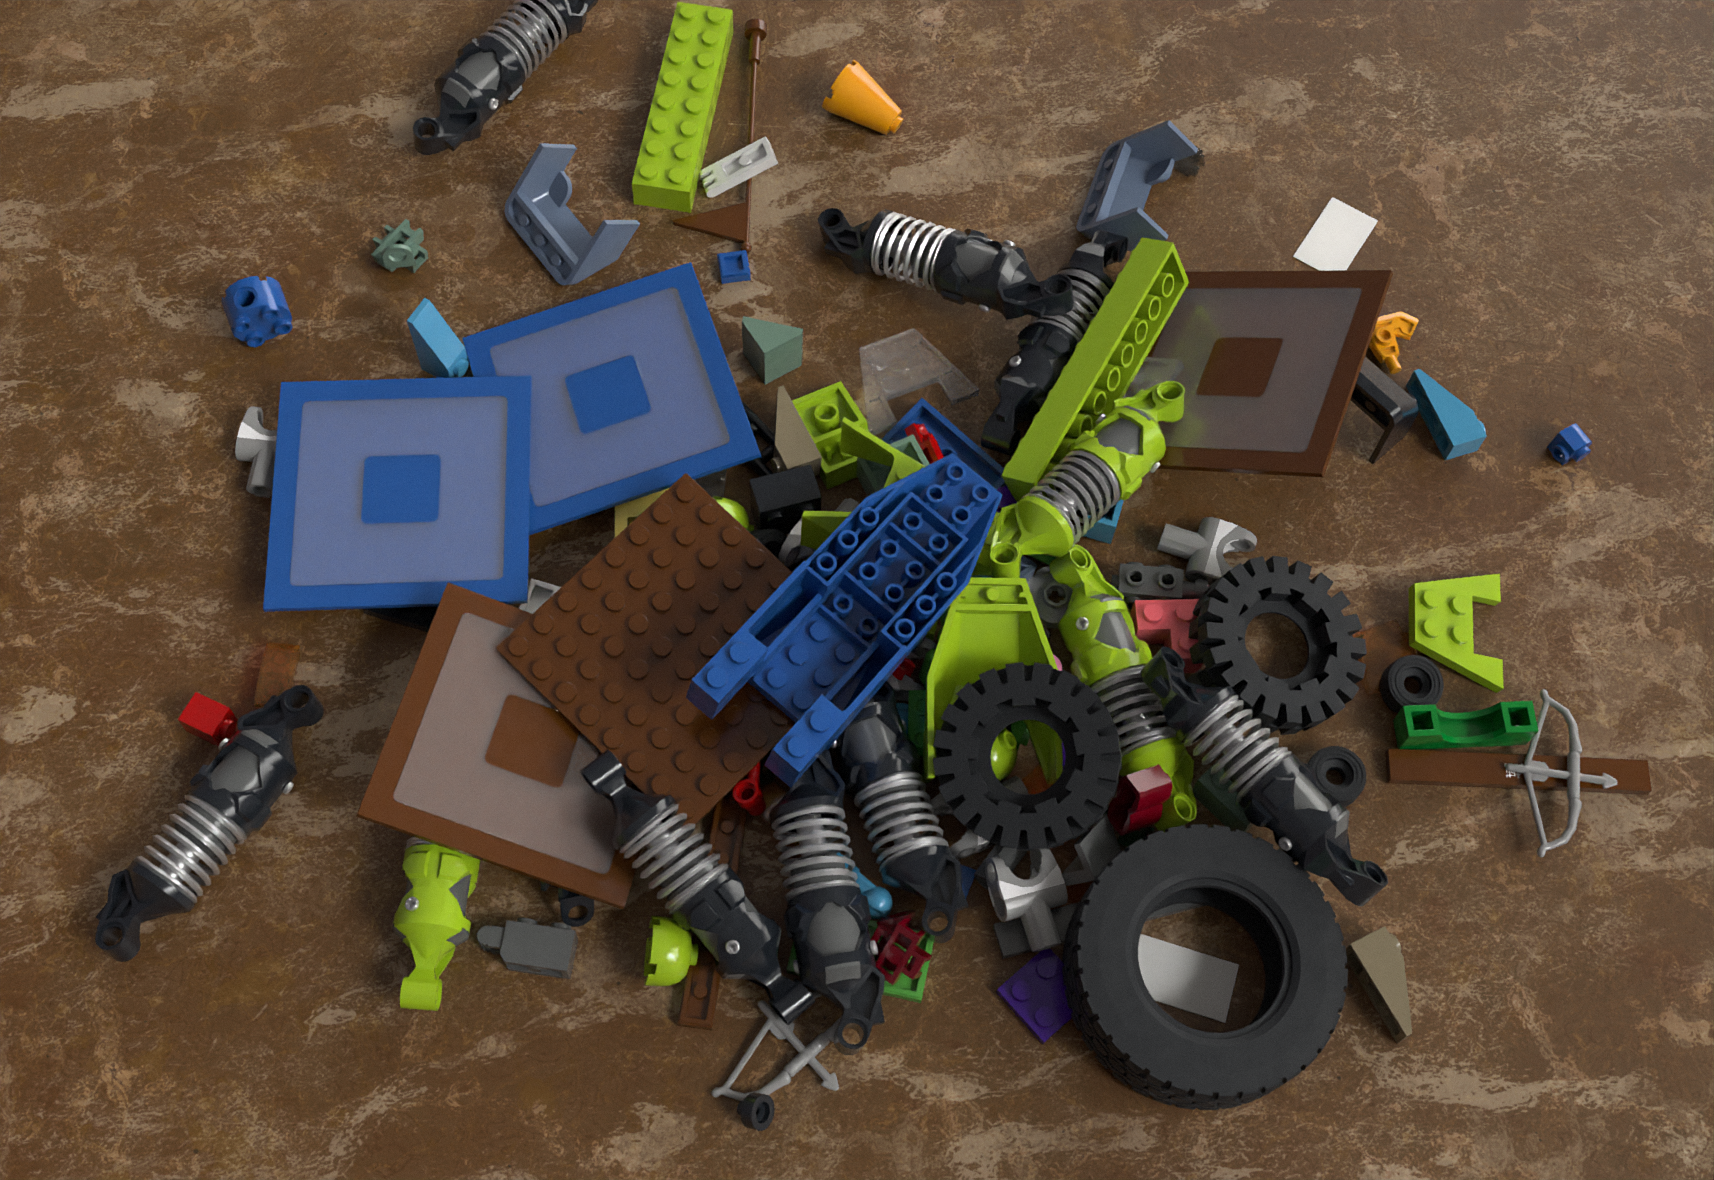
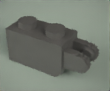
(532, 947)

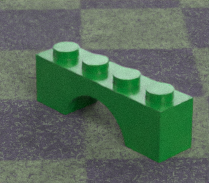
(1497, 725)

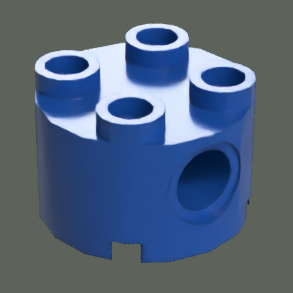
(257, 310)

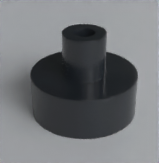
(756, 1111)

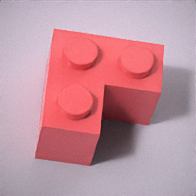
(1167, 624)

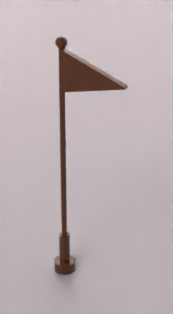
(734, 220)

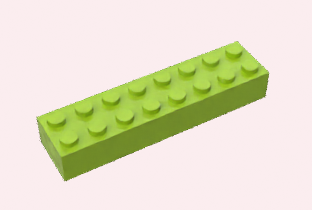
(683, 107)

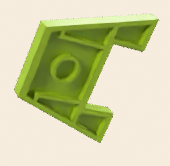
(1444, 625)

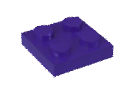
(1038, 995)

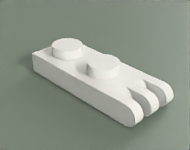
(738, 167)

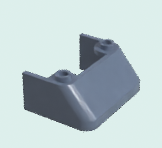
(1125, 180)
(550, 228)

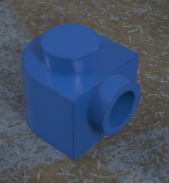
(1570, 444)

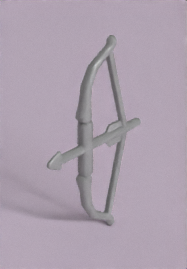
(1540, 772)
(805, 1056)

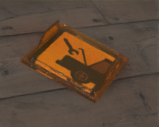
(1383, 647)

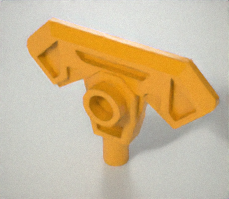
(1384, 342)

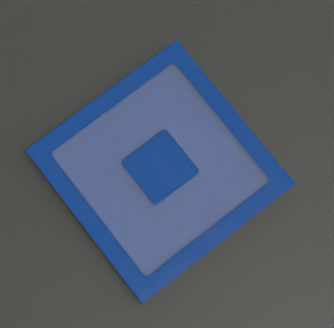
(621, 395)
(399, 492)

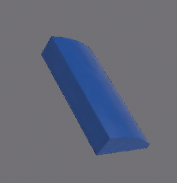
(950, 441)

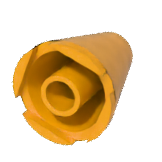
(863, 101)

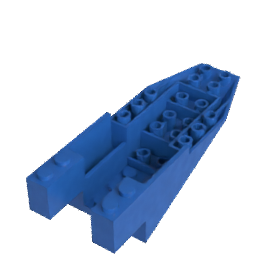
(855, 609)

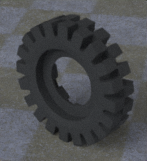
(1332, 651)
(965, 756)

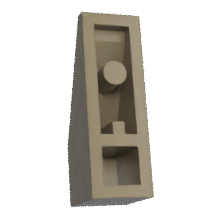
(791, 439)
(1382, 974)

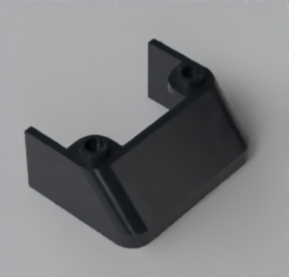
(1385, 405)

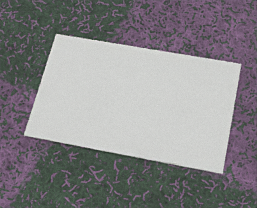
(1335, 237)
(1186, 978)

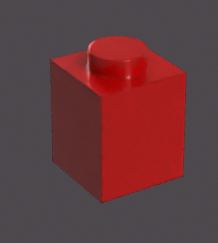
(208, 719)

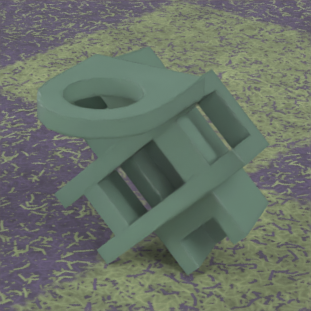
(401, 254)

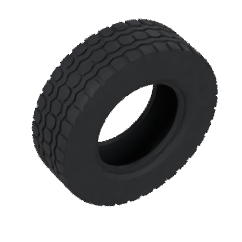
(1279, 912)

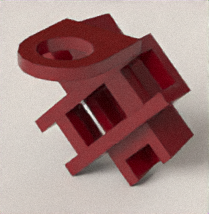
(895, 930)

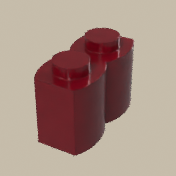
(1139, 800)

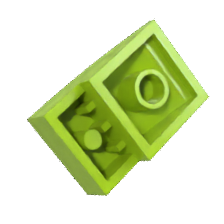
(823, 417)

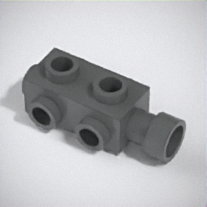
(1152, 583)

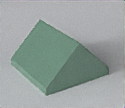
(771, 347)

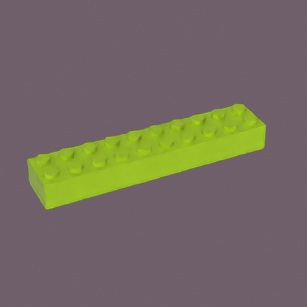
(1101, 362)

